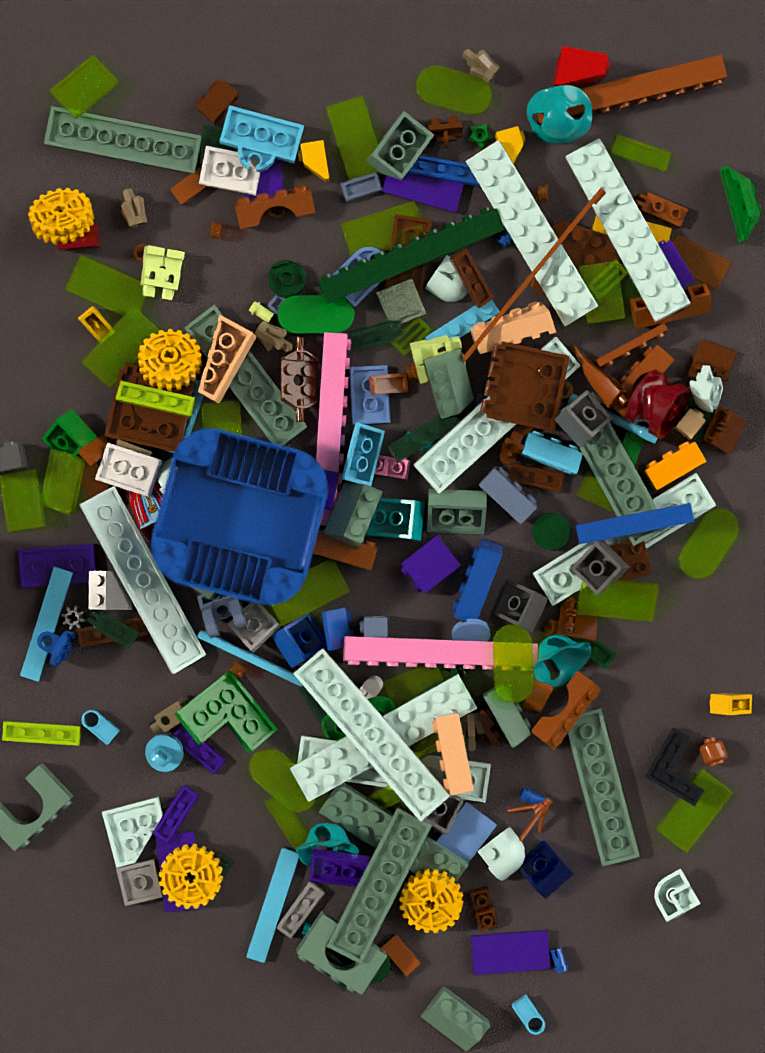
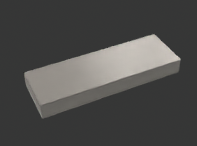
(300, 909)

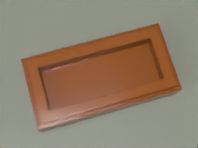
(188, 187)
(388, 383)
(94, 450)
(538, 696)
(401, 954)

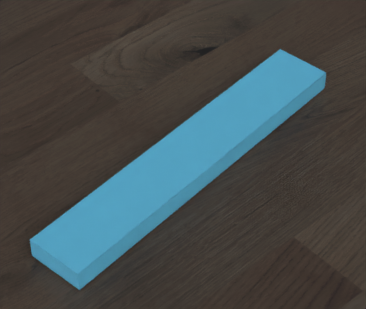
(46, 622)
(250, 657)
(273, 905)

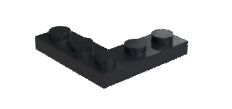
(661, 772)

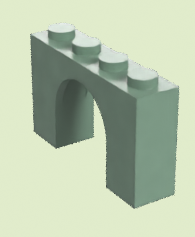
(54, 797)
(355, 975)

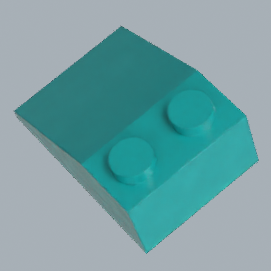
(397, 519)

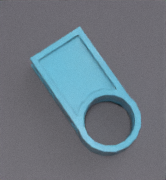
(104, 729)
(527, 1011)

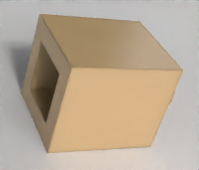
(690, 423)

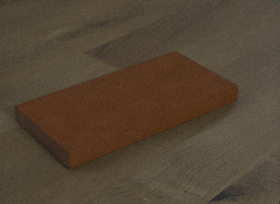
(418, 273)

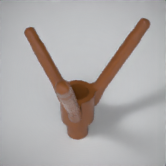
(540, 810)

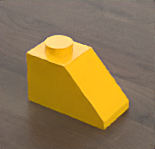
(512, 141)
(314, 158)
(731, 703)

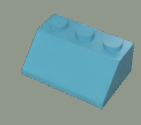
(552, 453)
(363, 454)

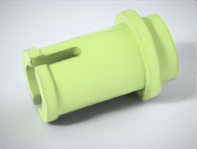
(261, 311)

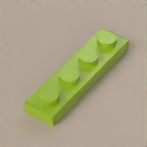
(155, 399)
(41, 733)

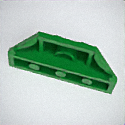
(741, 201)

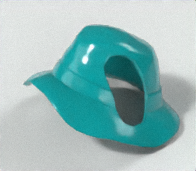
(557, 124)
(565, 654)
(336, 839)

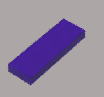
(202, 753)
(176, 814)

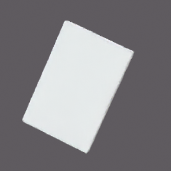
(224, 171)
(128, 470)

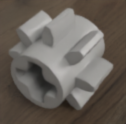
(78, 614)

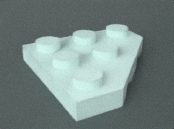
(131, 828)

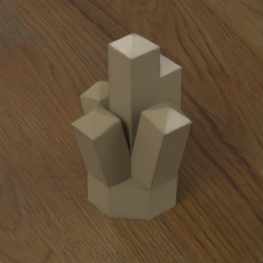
(481, 65)
(133, 209)
(272, 337)
(469, 723)

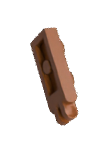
(661, 209)

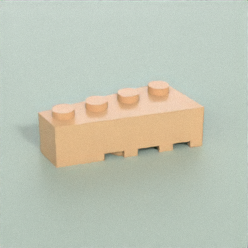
(515, 326)
(224, 359)
(453, 753)

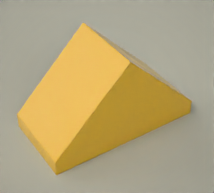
(95, 323)

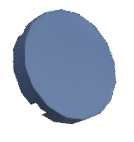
(471, 631)

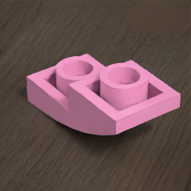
(389, 467)

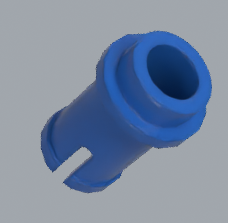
(504, 239)
(531, 797)
(559, 960)

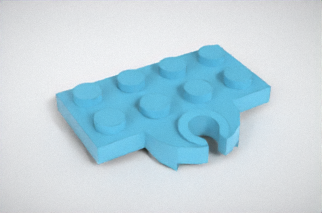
(260, 137)

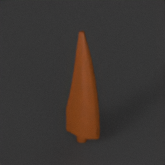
(606, 387)

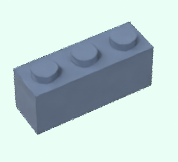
(508, 494)

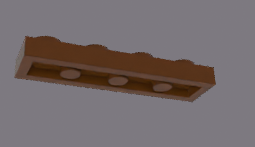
(89, 636)

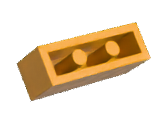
(673, 465)

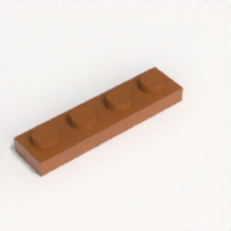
(638, 342)

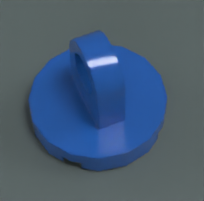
(59, 648)

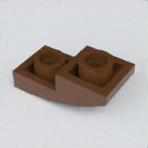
(487, 722)
(483, 908)

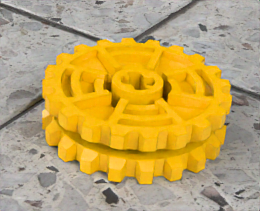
(61, 216)
(169, 359)
(183, 889)
(431, 900)

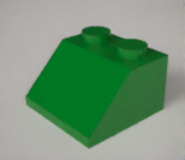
(69, 434)

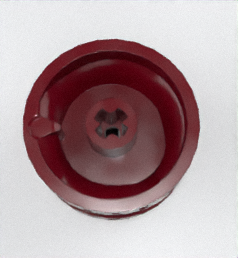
(657, 403)

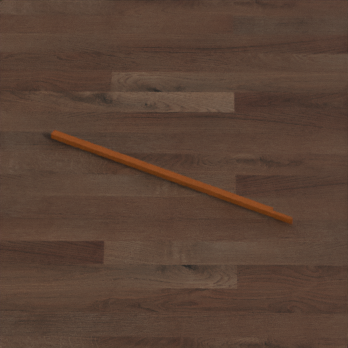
(595, 199)

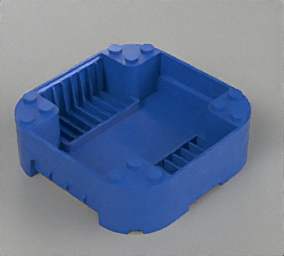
(239, 516)

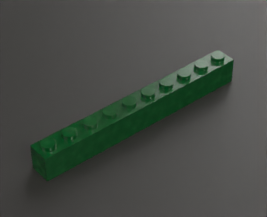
(411, 255)

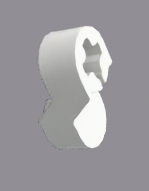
(372, 686)

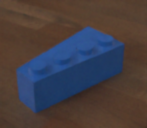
(479, 580)

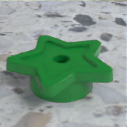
(479, 130)

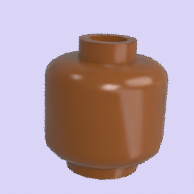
(713, 752)

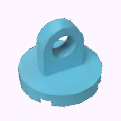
(164, 752)

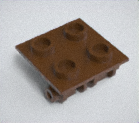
(715, 356)
(725, 429)
(635, 557)
(576, 625)

